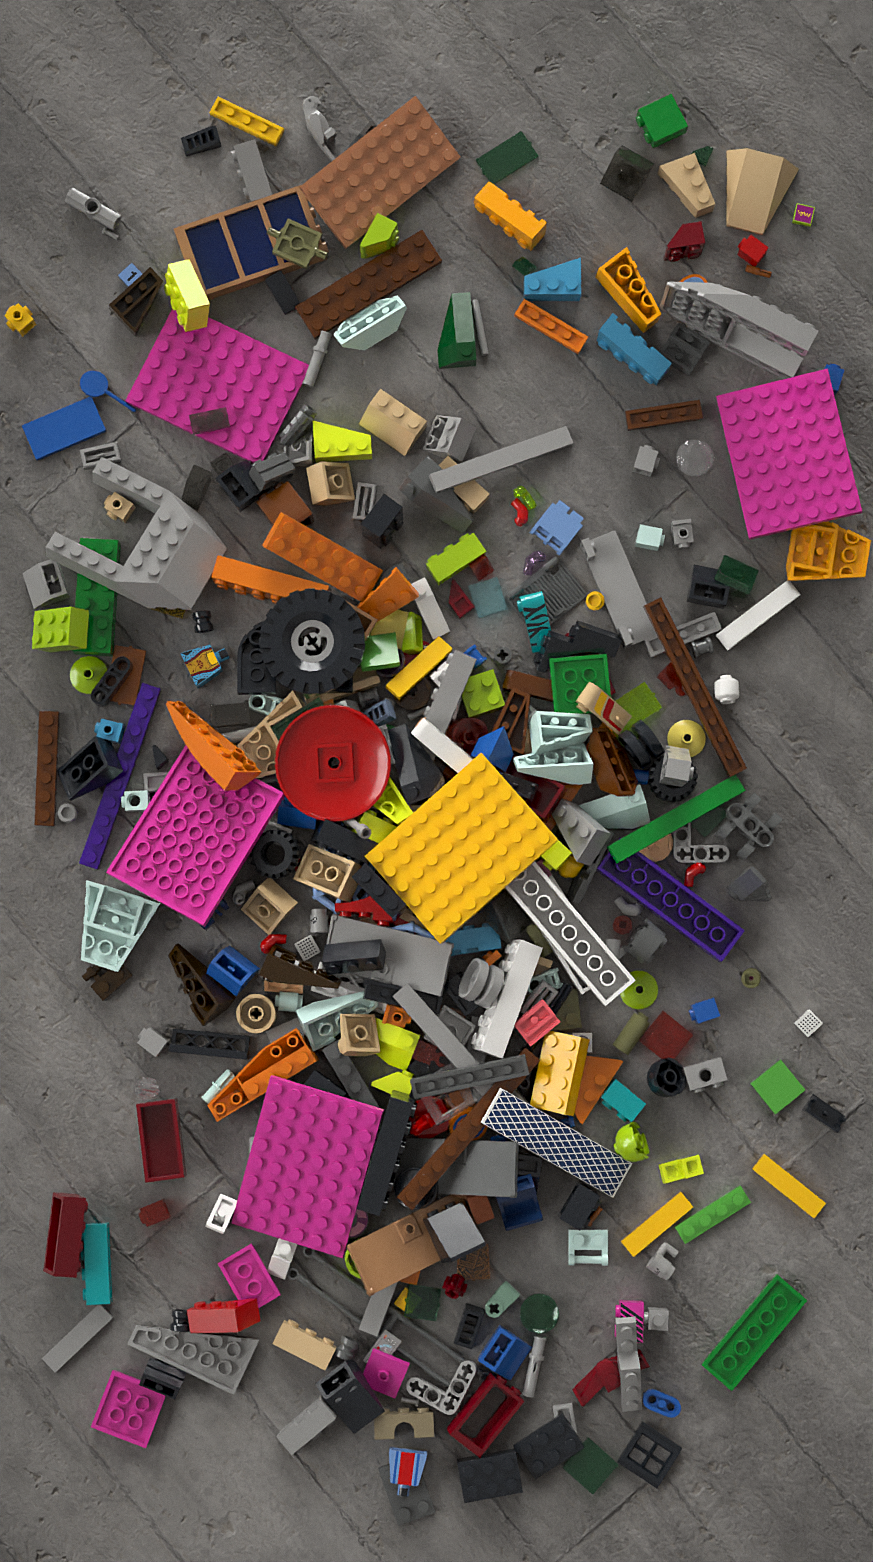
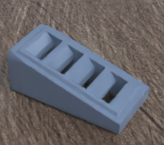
(385, 705)

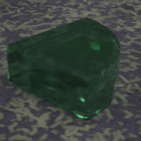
(703, 155)

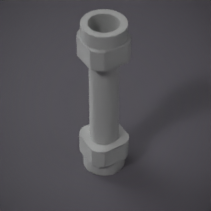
(361, 829)

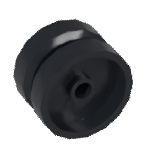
(641, 744)

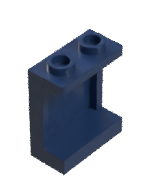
(523, 1209)

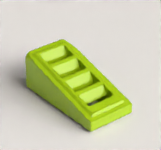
(413, 639)

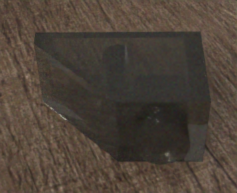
(196, 487)

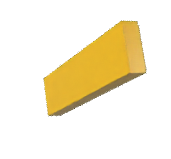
(247, 121)
(418, 668)
(789, 1186)
(656, 1224)

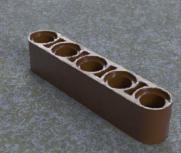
(533, 685)

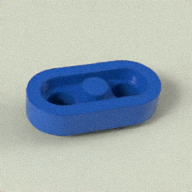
(661, 1402)

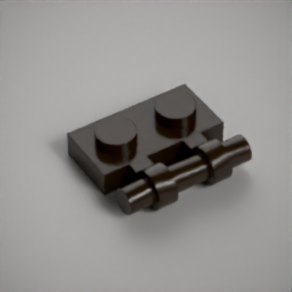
(107, 983)

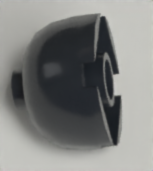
(666, 1078)

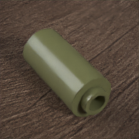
(631, 1033)

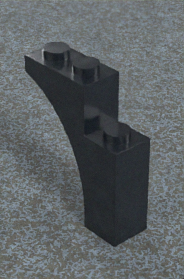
(582, 639)

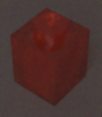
(154, 1213)

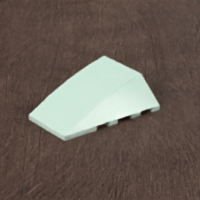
(113, 924)

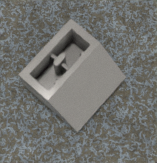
(449, 437)
(46, 584)

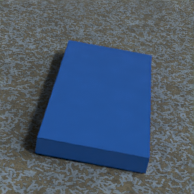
(64, 428)

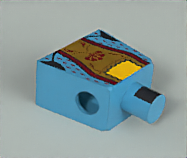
(204, 663)

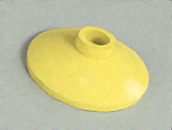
(691, 728)

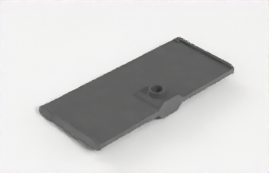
(480, 1169)

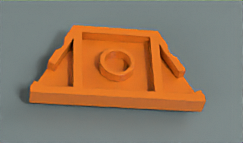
(595, 1079)

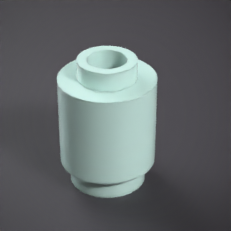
(288, 1001)

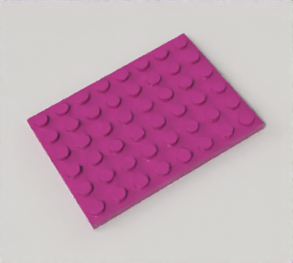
(216, 371)
(788, 454)
(194, 839)
(307, 1166)

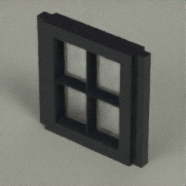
(649, 1454)

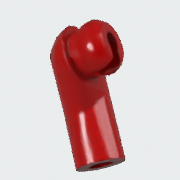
(522, 512)
(691, 872)

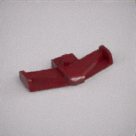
(603, 1374)

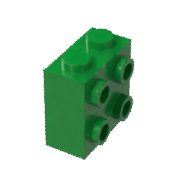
(661, 121)

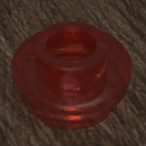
(617, 929)

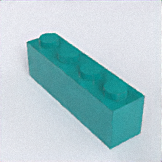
(97, 1264)

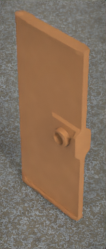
(397, 1249)

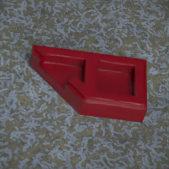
(459, 601)

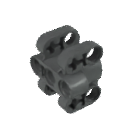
(739, 823)

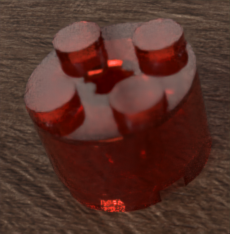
(459, 728)

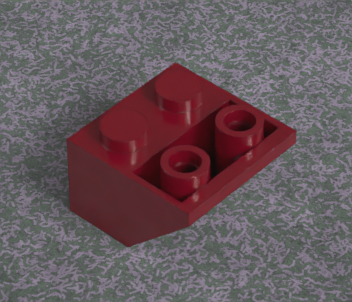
(686, 242)

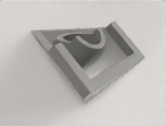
(301, 451)

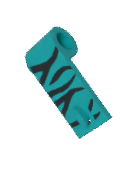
(536, 618)

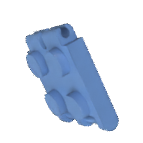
(558, 526)

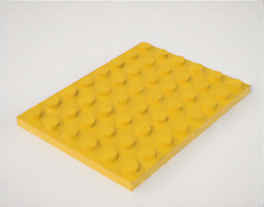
(461, 848)

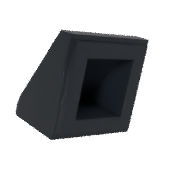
(159, 758)

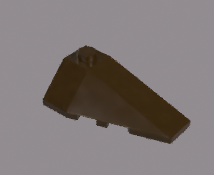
(284, 967)
(206, 994)

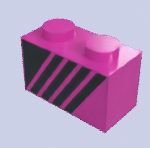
(631, 1308)

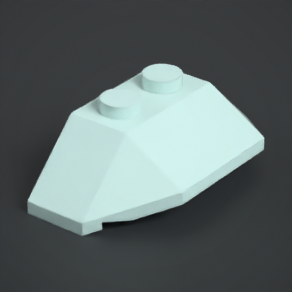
(371, 324)

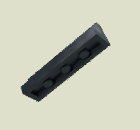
(383, 993)
(209, 1051)

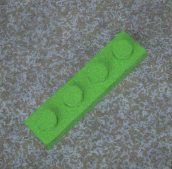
(712, 1214)

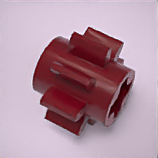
(455, 1286)

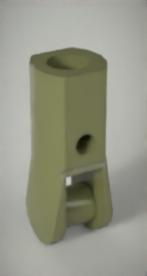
(539, 940)

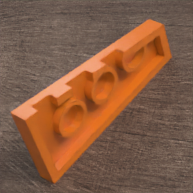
(389, 596)

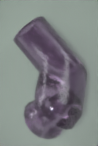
(533, 558)

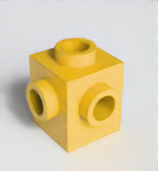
(19, 319)

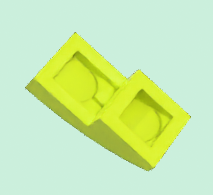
(681, 1169)

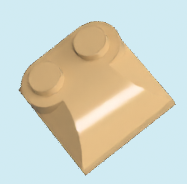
(358, 1035)

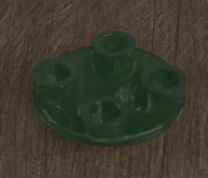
(539, 1313)

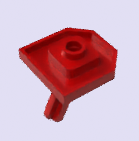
(423, 1123)

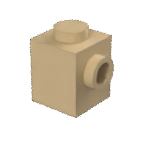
(118, 507)

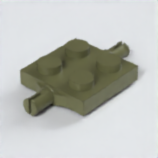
(297, 243)

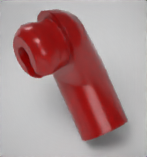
(271, 940)

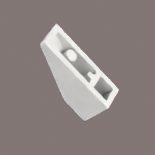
(429, 609)

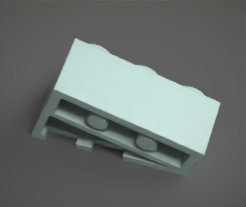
(557, 730)

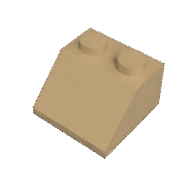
(330, 483)
(269, 905)

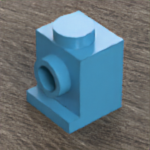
(116, 733)

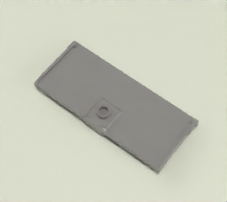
(408, 957)

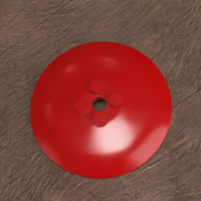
(305, 769)

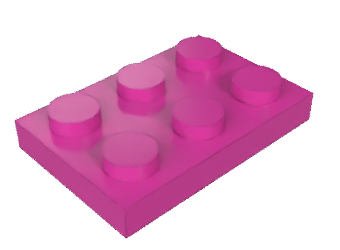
(249, 1276)

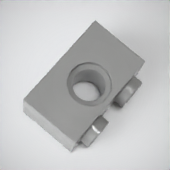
(713, 1066)

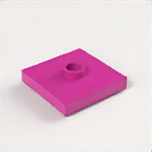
(385, 1372)

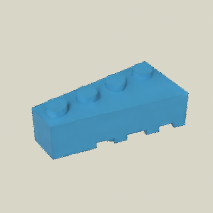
(632, 350)

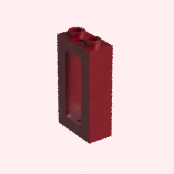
(495, 1424)

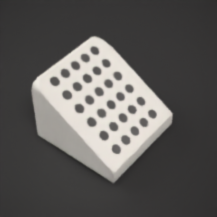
(307, 948)
(808, 1023)

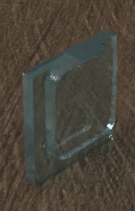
(487, 597)

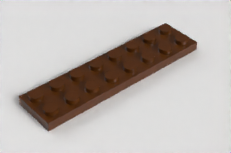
(368, 284)

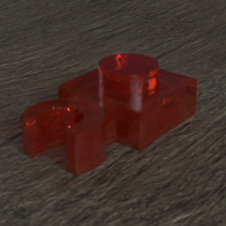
(670, 679)
(426, 1053)

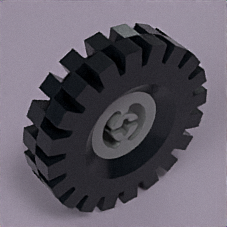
(289, 661)

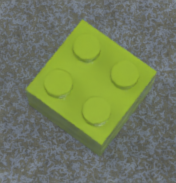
(482, 695)

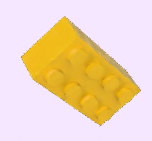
(559, 1073)

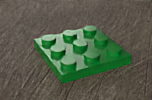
(571, 676)

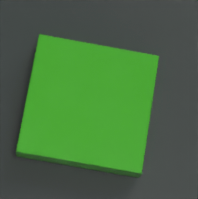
(380, 652)
(777, 1086)

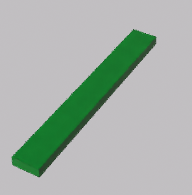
(675, 819)

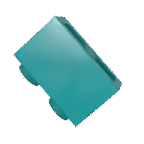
(622, 1100)

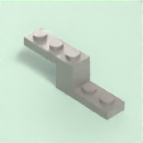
(628, 1364)

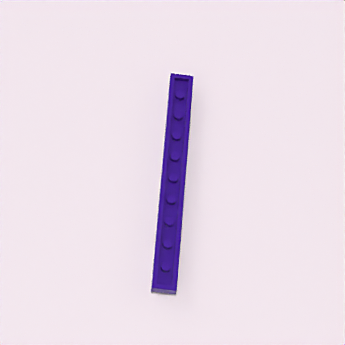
(115, 789)

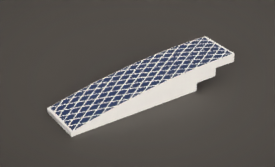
(556, 1142)

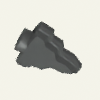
(297, 425)

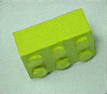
(60, 629)

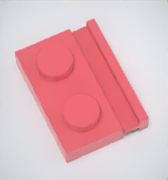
(536, 1022)

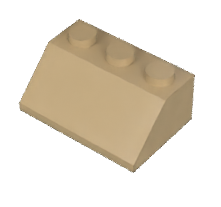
(393, 422)

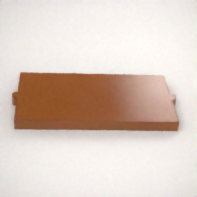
(129, 690)

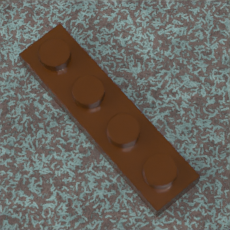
(663, 415)

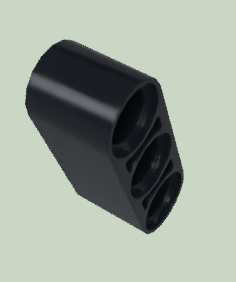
(110, 691)

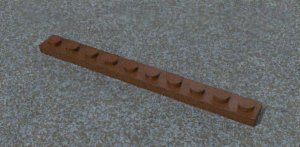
(694, 687)
(458, 1140)

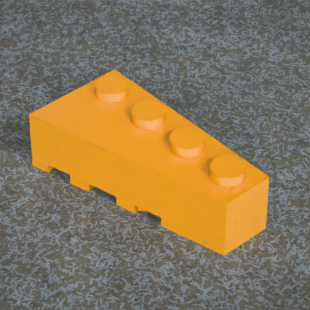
(510, 216)
(629, 290)

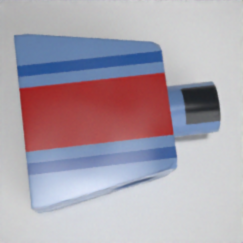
(406, 1468)

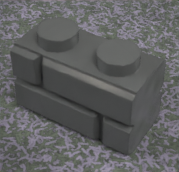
(271, 471)

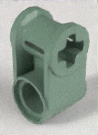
(504, 1297)

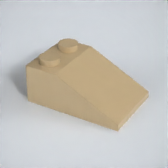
(328, 873)

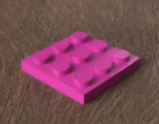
(128, 1409)

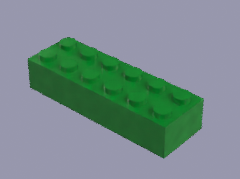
(99, 601)

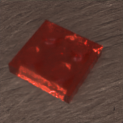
(665, 1037)

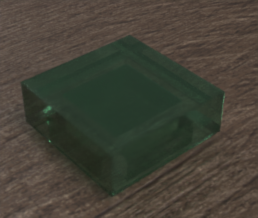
(524, 266)

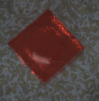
(481, 567)

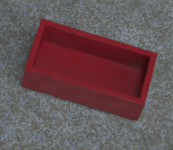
(547, 794)
(161, 1140)
(65, 1235)

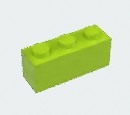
(455, 558)

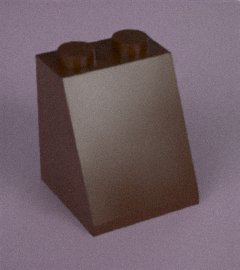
(287, 501)

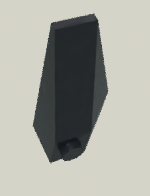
(415, 768)

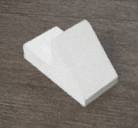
(221, 1214)
(281, 1258)

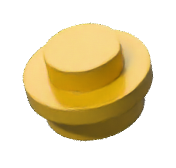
(595, 600)

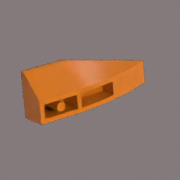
(212, 750)
(280, 1058)

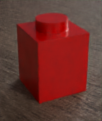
(752, 250)

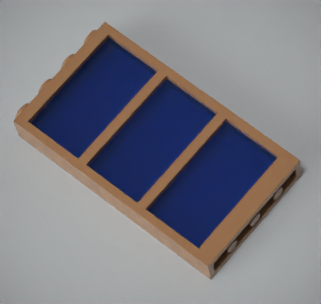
(234, 247)

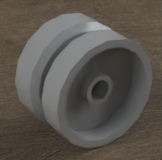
(481, 983)

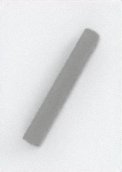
(479, 327)

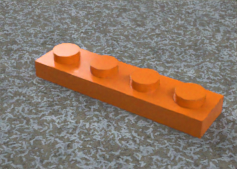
(551, 326)

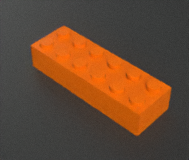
(322, 557)
(258, 580)

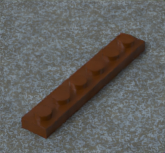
(47, 768)

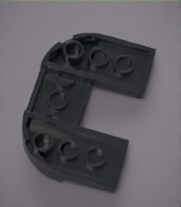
(253, 674)

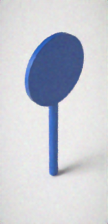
(96, 384)

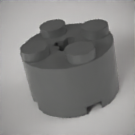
(645, 941)

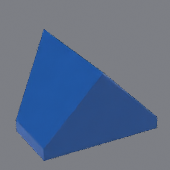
(495, 748)

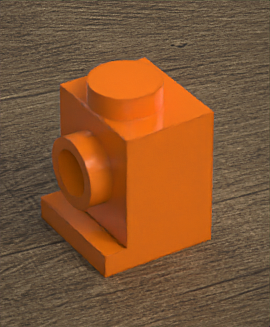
(391, 1019)

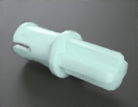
(217, 1086)

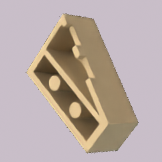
(689, 183)

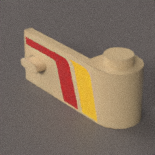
(604, 707)

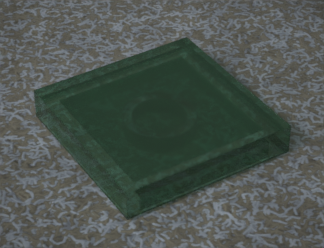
(736, 574)
(590, 1466)

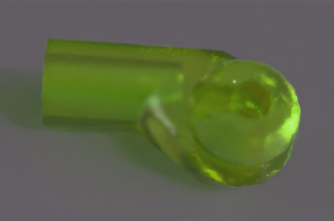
(521, 492)

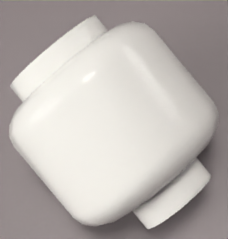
(726, 689)

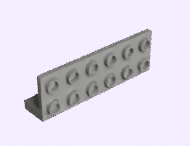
(618, 587)

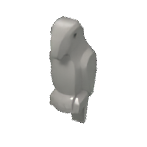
(318, 125)

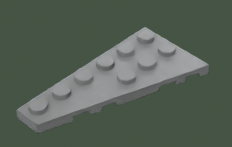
(207, 1356)

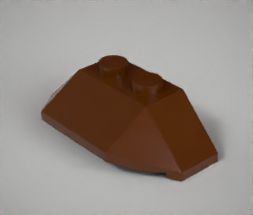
(611, 764)

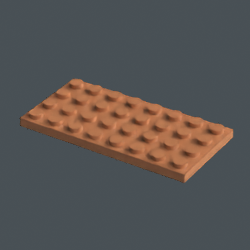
(379, 171)

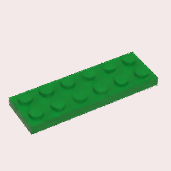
(754, 1332)

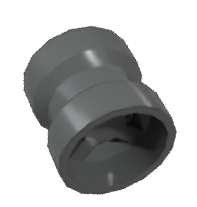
(346, 1348)

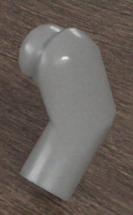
(628, 909)

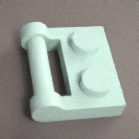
(587, 1240)

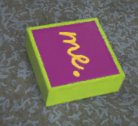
(803, 215)

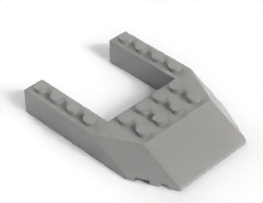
(715, 310)
(170, 558)

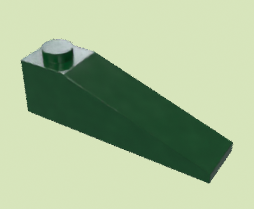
(457, 336)

